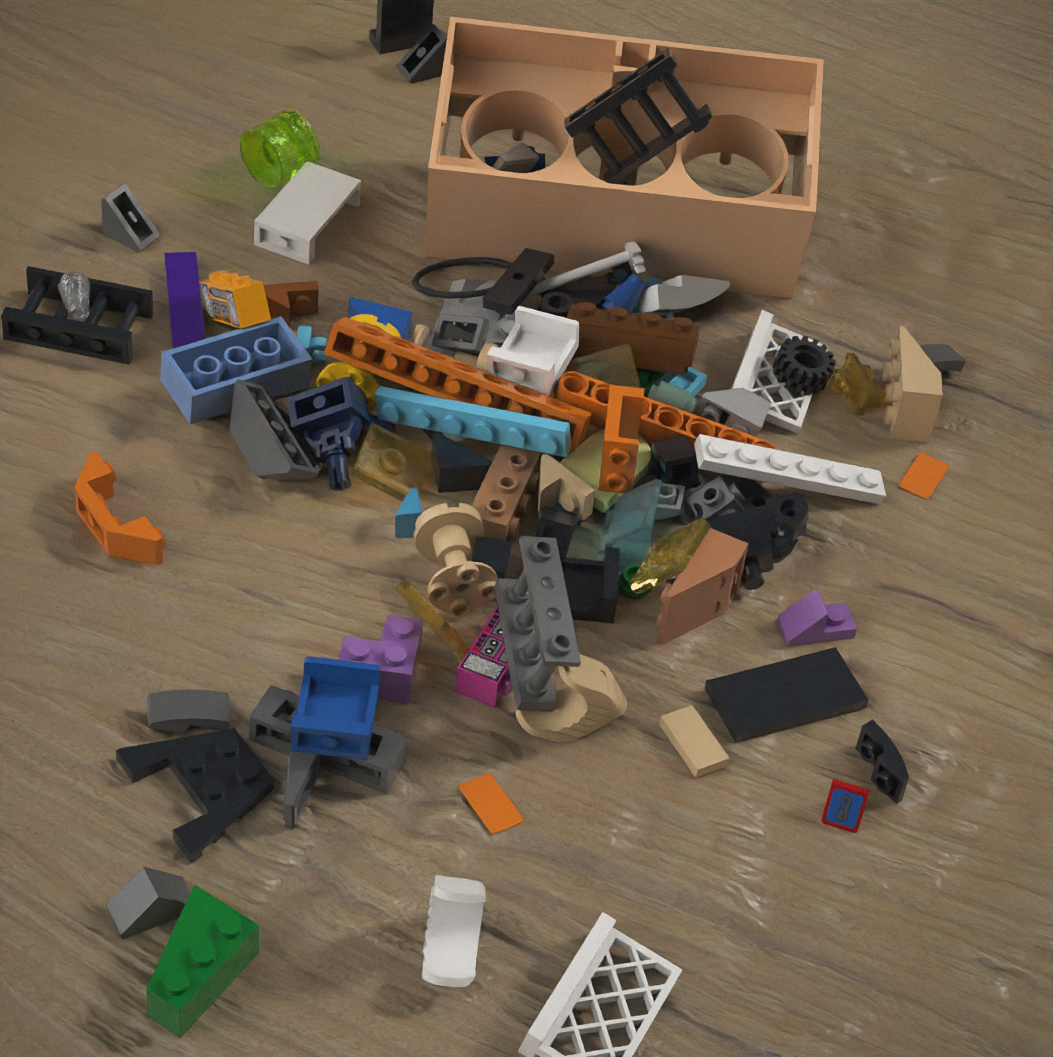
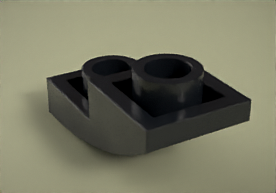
(889, 768)

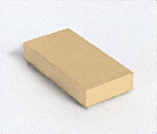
(694, 741)

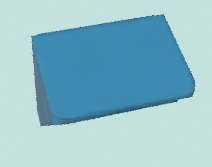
(407, 515)

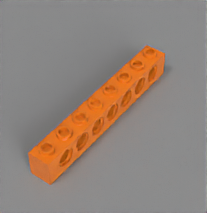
(445, 376)

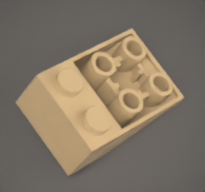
(911, 390)

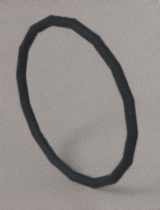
(450, 295)

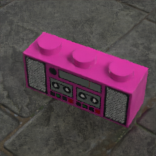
(485, 668)

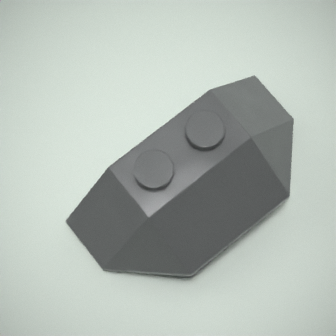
(267, 438)

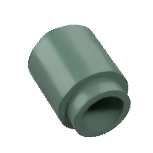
(672, 396)

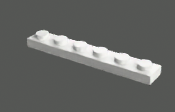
(789, 469)

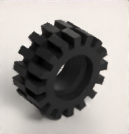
(801, 377)

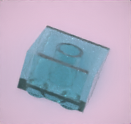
(632, 524)

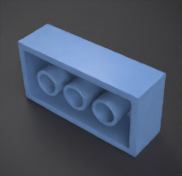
(205, 371)

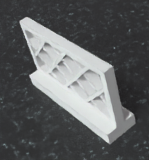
(750, 371)
(578, 978)

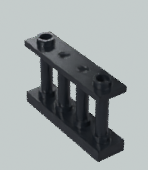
(635, 87)
(75, 336)

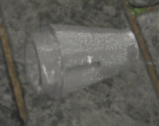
(75, 294)

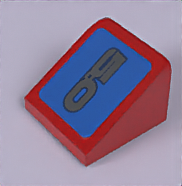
(845, 806)

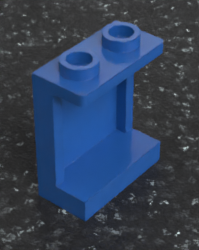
(336, 708)

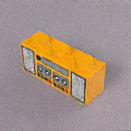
(234, 299)

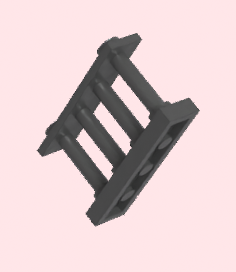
(536, 624)

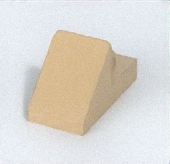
(563, 487)

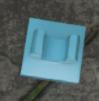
(312, 345)

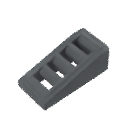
(300, 781)

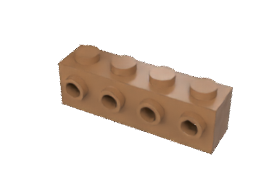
(507, 491)

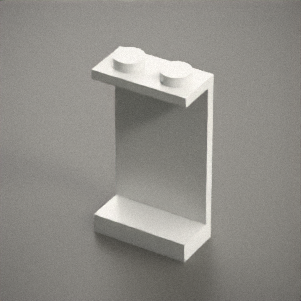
(304, 210)

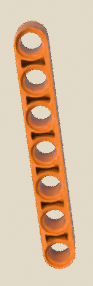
(657, 419)

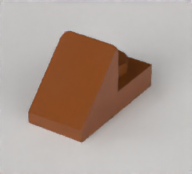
(292, 299)

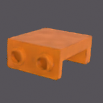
(621, 439)

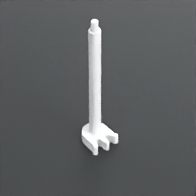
(630, 255)

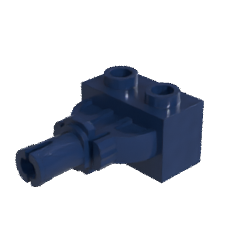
(331, 424)

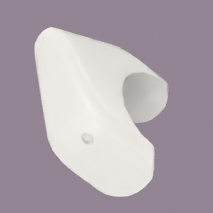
(453, 931)

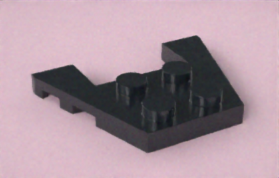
(216, 773)

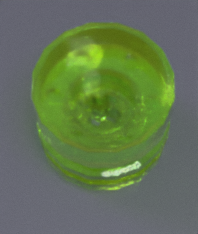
(279, 148)

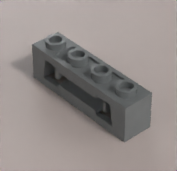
(385, 753)

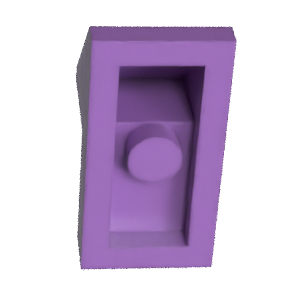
(815, 622)

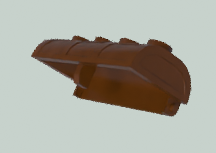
(654, 341)

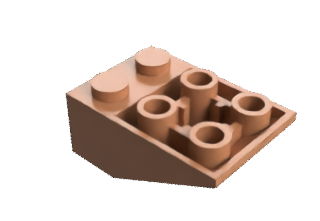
(703, 587)

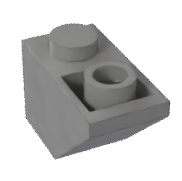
(734, 409)

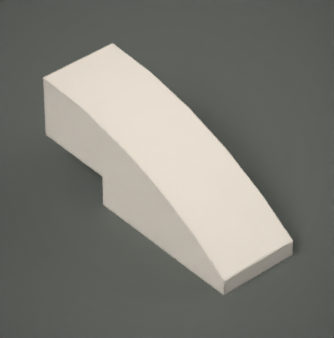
(680, 293)

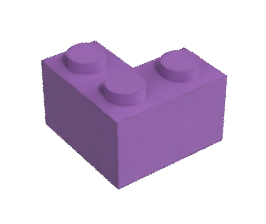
(395, 654)

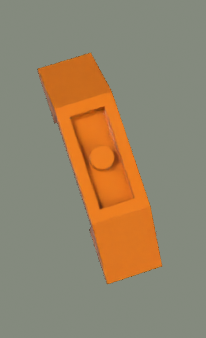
(129, 541)

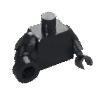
(587, 289)
(753, 527)

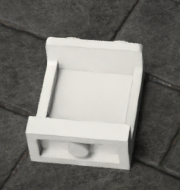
(535, 350)

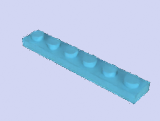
(473, 421)

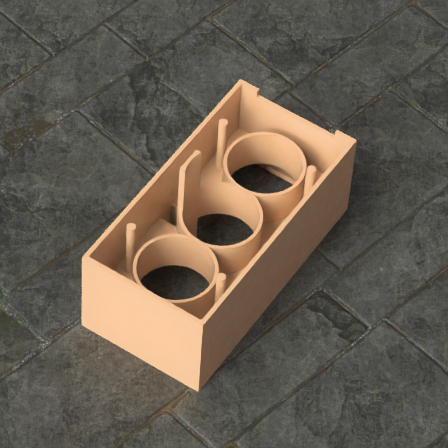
(540, 75)

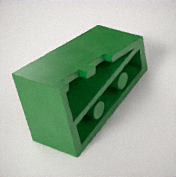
(199, 961)

